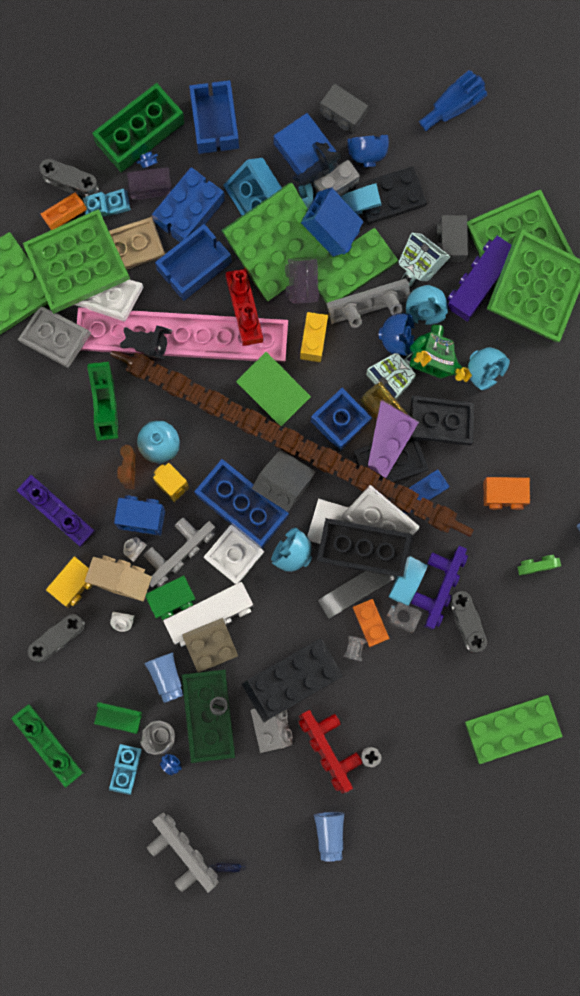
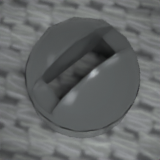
(219, 702)

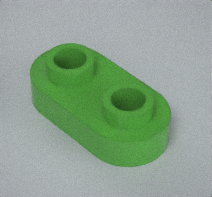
(547, 563)

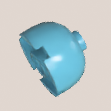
(427, 304)
(486, 366)
(158, 442)
(293, 552)

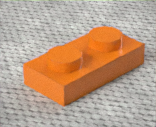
(63, 211)
(370, 623)

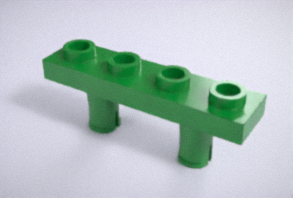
(47, 745)

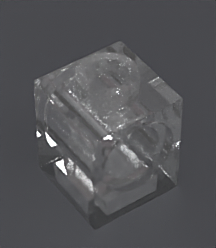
(414, 616)

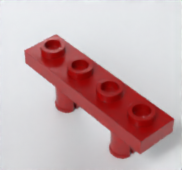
(244, 307)
(329, 761)

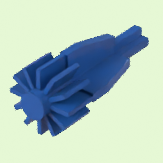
(456, 99)

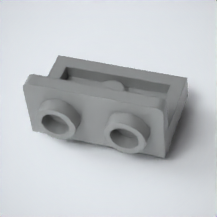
(272, 733)

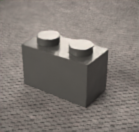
(343, 108)
(453, 237)

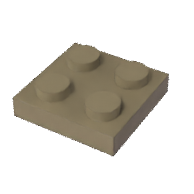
(210, 645)

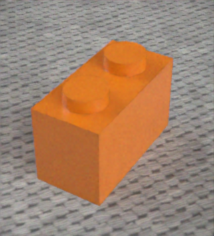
(506, 492)

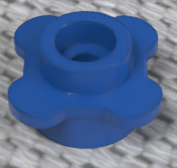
(147, 160)
(170, 764)

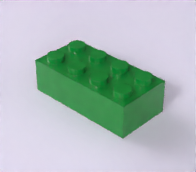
(138, 127)

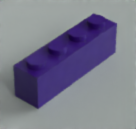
(480, 280)

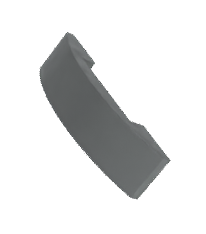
(352, 592)

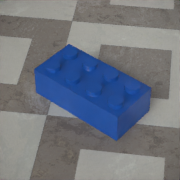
(241, 506)

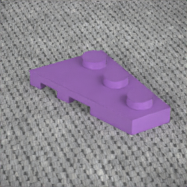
(390, 437)

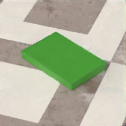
(273, 388)

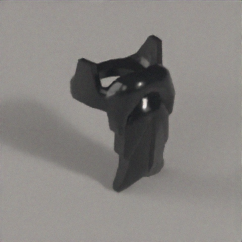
(326, 164)
(150, 343)

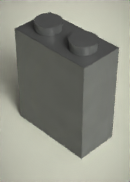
(283, 480)

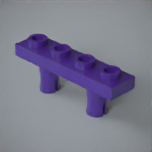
(55, 510)
(451, 578)

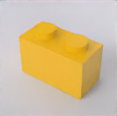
(313, 337)
(170, 481)
(70, 583)

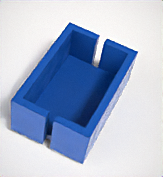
(214, 117)
(188, 205)
(193, 262)

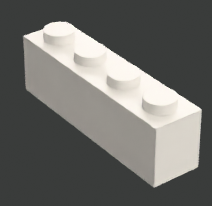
(222, 605)

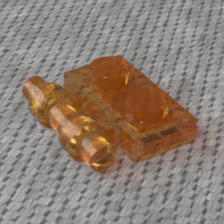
(127, 471)

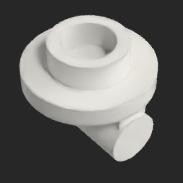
(133, 548)
(121, 621)

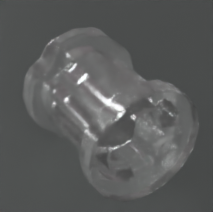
(354, 649)

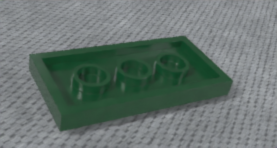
(208, 734)

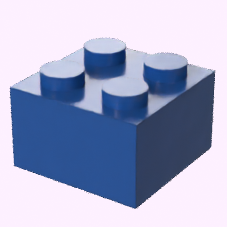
(341, 419)
(139, 515)

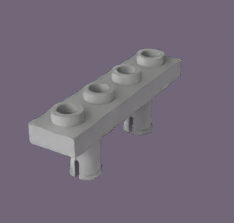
(367, 301)
(190, 548)
(190, 857)

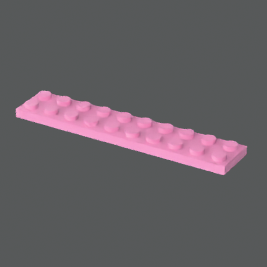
(191, 335)

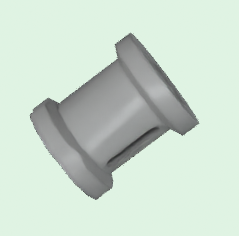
(367, 751)

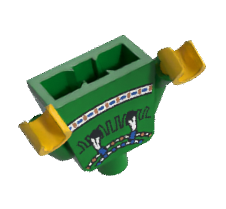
(436, 356)

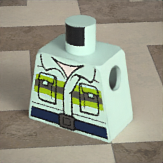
(421, 258)
(393, 374)

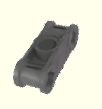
(68, 178)
(468, 622)
(56, 638)

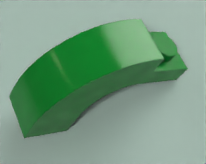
(103, 401)

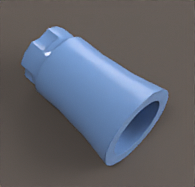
(165, 677)
(330, 835)

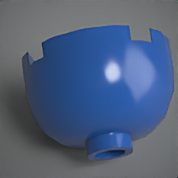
(368, 149)
(397, 334)

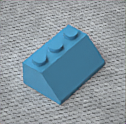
(251, 184)

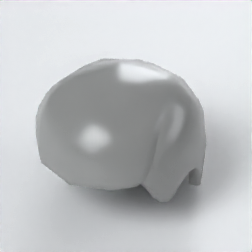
(157, 737)

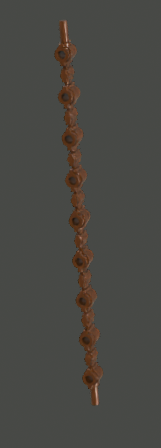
(290, 441)

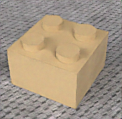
(118, 577)

